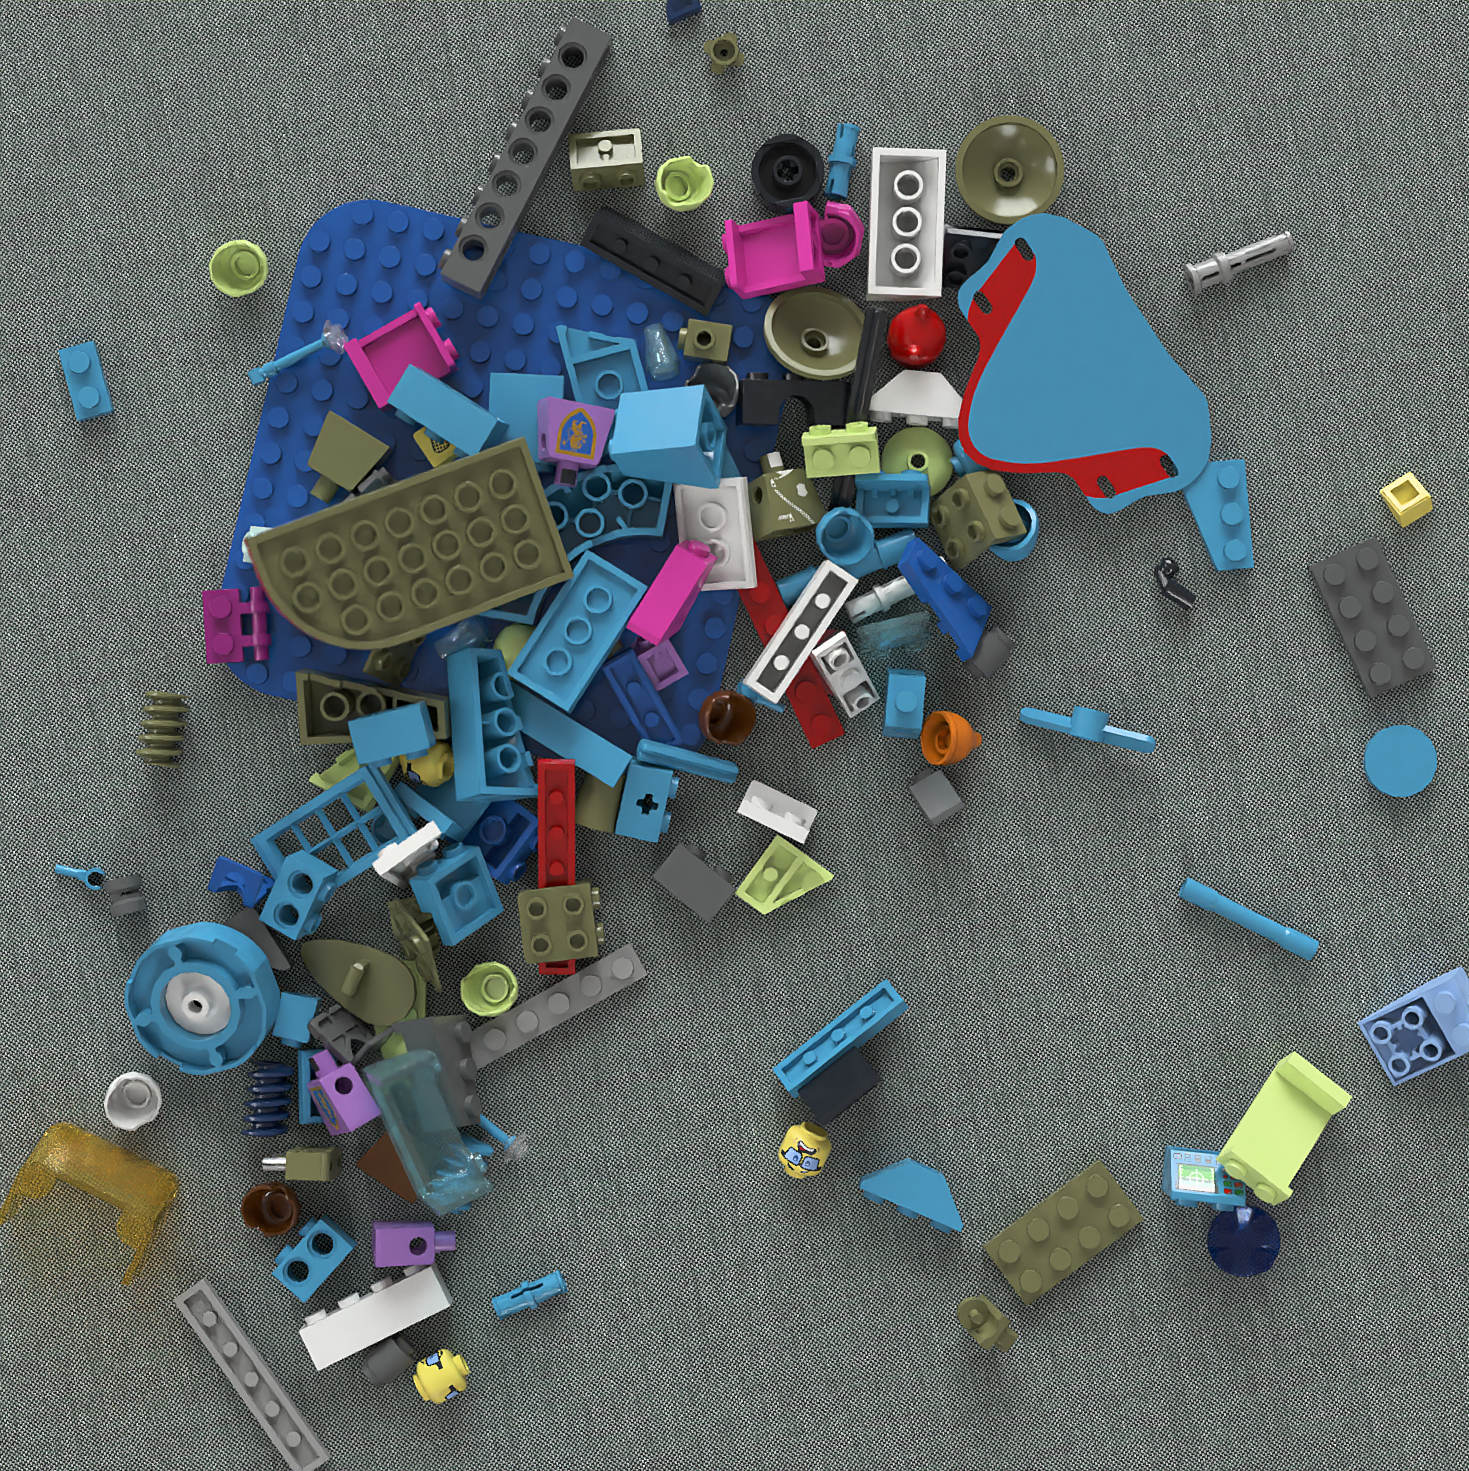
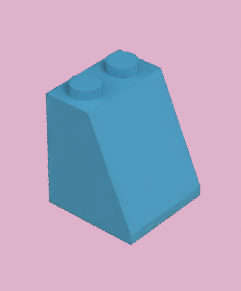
(670, 436)

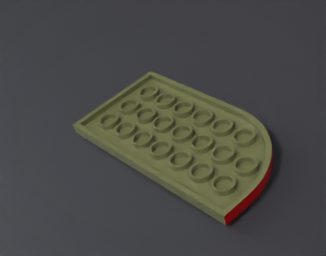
(415, 552)

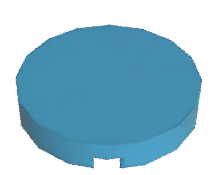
(1399, 761)

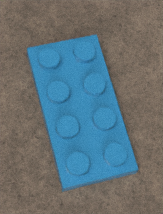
(578, 631)

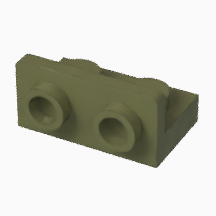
(606, 159)

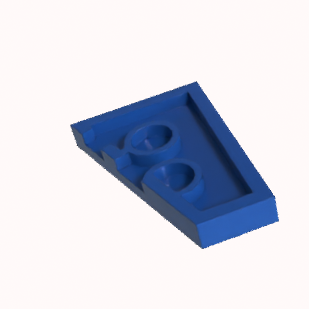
(955, 603)

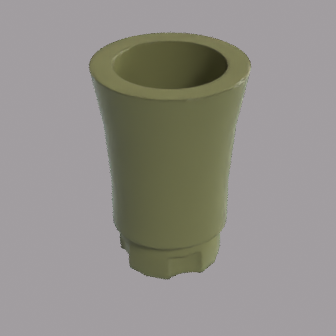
(598, 803)

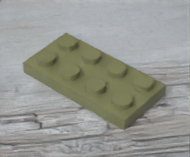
(1063, 1232)

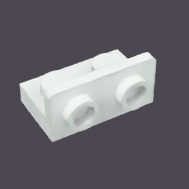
(777, 811)

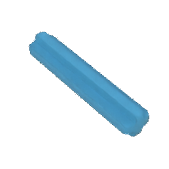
(687, 761)

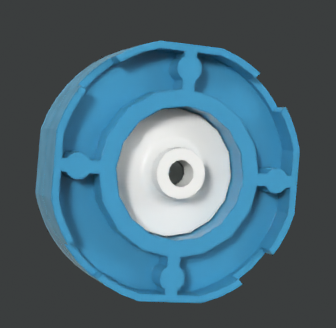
(202, 998)

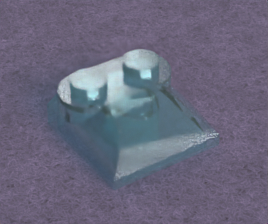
(905, 631)

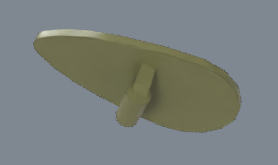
(362, 979)

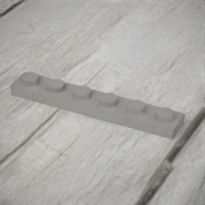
(556, 1005)
(251, 1377)

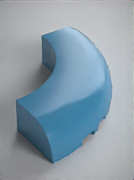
(591, 515)

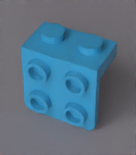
(440, 805)

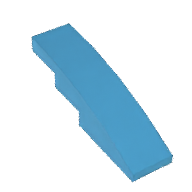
(569, 738)

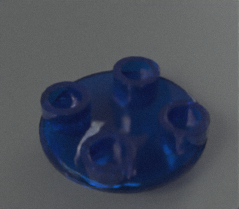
(1244, 1241)

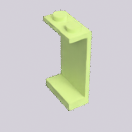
(1281, 1127)

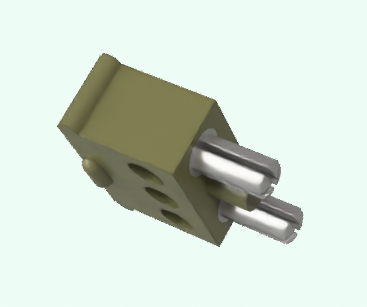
(307, 1163)

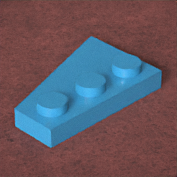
(1222, 513)

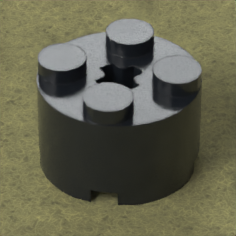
(801, 159)

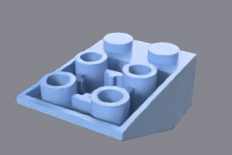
(1421, 1027)

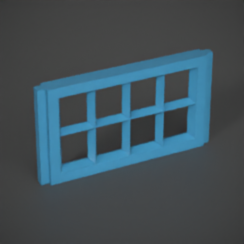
(387, 802)

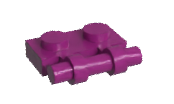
(224, 625)

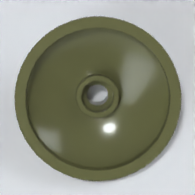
(1016, 146)
(818, 320)

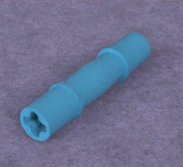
(883, 555)

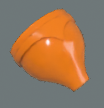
(947, 738)

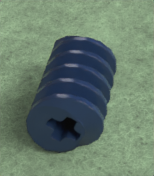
(268, 1099)

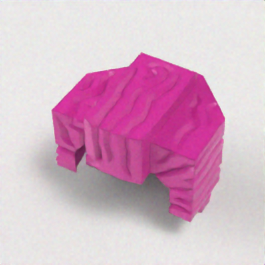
(840, 234)

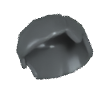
(720, 383)

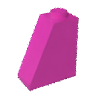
(673, 592)

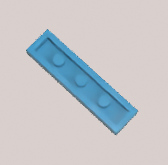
(848, 1030)

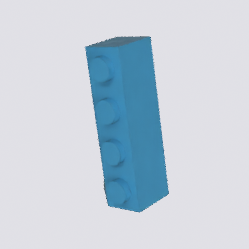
(485, 730)

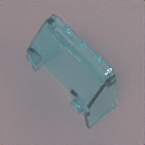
(424, 1132)

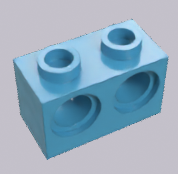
(293, 890)
(319, 1262)

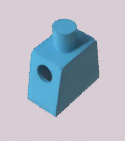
(903, 703)

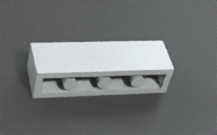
(800, 631)
(375, 1315)

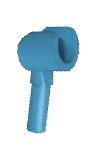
(756, 698)
(80, 874)

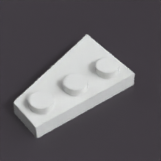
(399, 861)

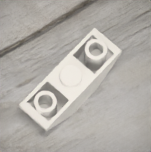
(918, 398)
(844, 673)

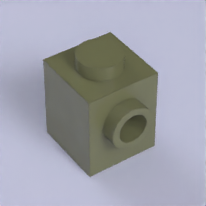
(705, 341)

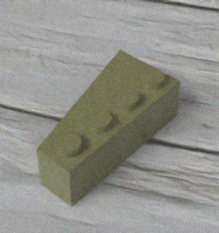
(331, 700)

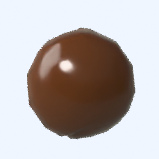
(727, 717)
(271, 1208)

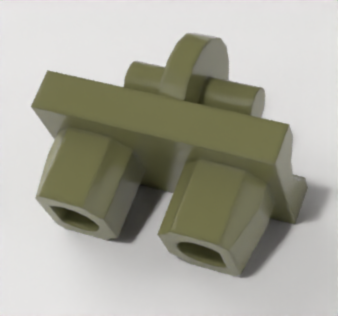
(986, 1323)

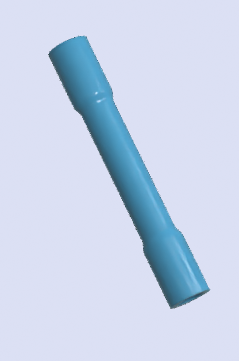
(1284, 936)

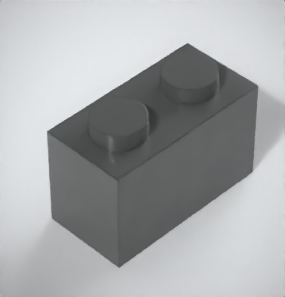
(695, 881)

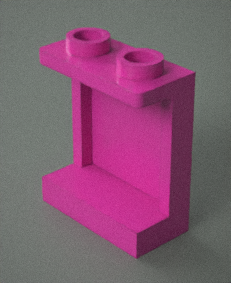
(774, 253)
(405, 341)

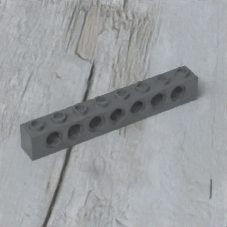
(577, 40)

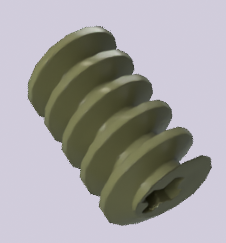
(162, 728)

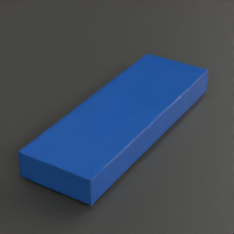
(640, 699)

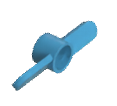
(1089, 725)

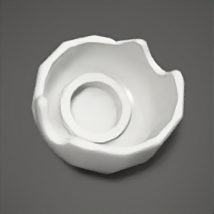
(132, 1100)

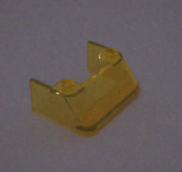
(107, 1172)

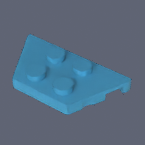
(601, 369)

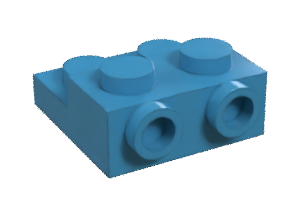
(456, 892)

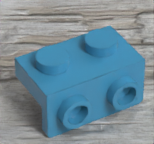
(894, 499)

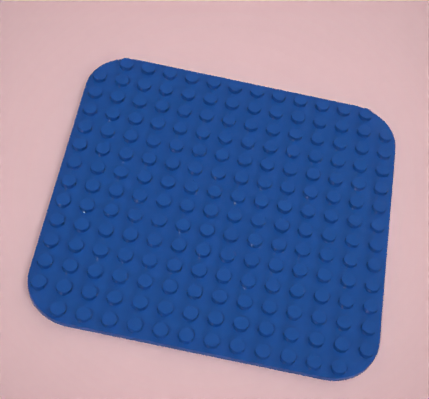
(371, 267)

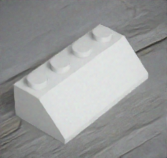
(906, 224)

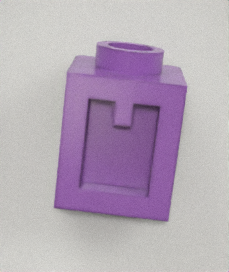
(659, 662)

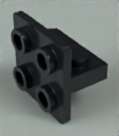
(966, 252)

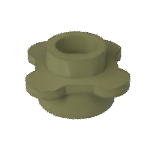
(729, 43)

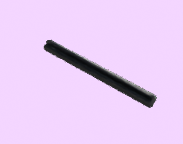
(861, 392)

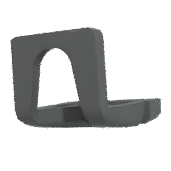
(340, 1028)

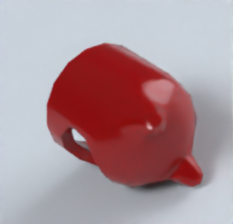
(916, 337)

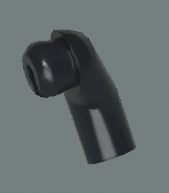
(1168, 585)

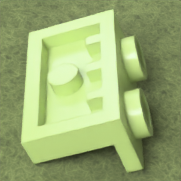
(841, 450)

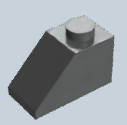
(934, 796)
(263, 936)

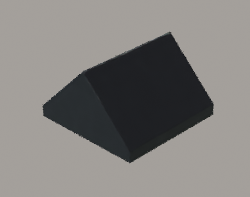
(839, 1086)

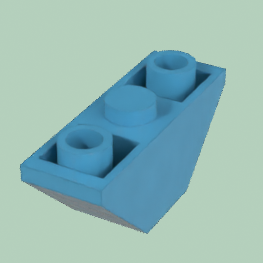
(915, 1191)

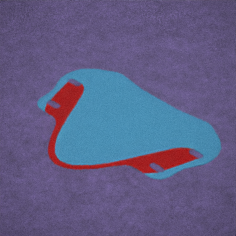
(1075, 372)

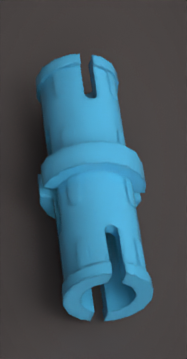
(842, 161)
(529, 1294)

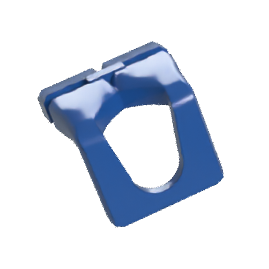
(236, 877)

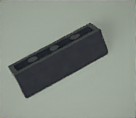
(654, 259)

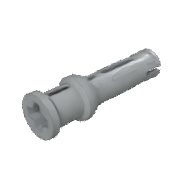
(1223, 266)

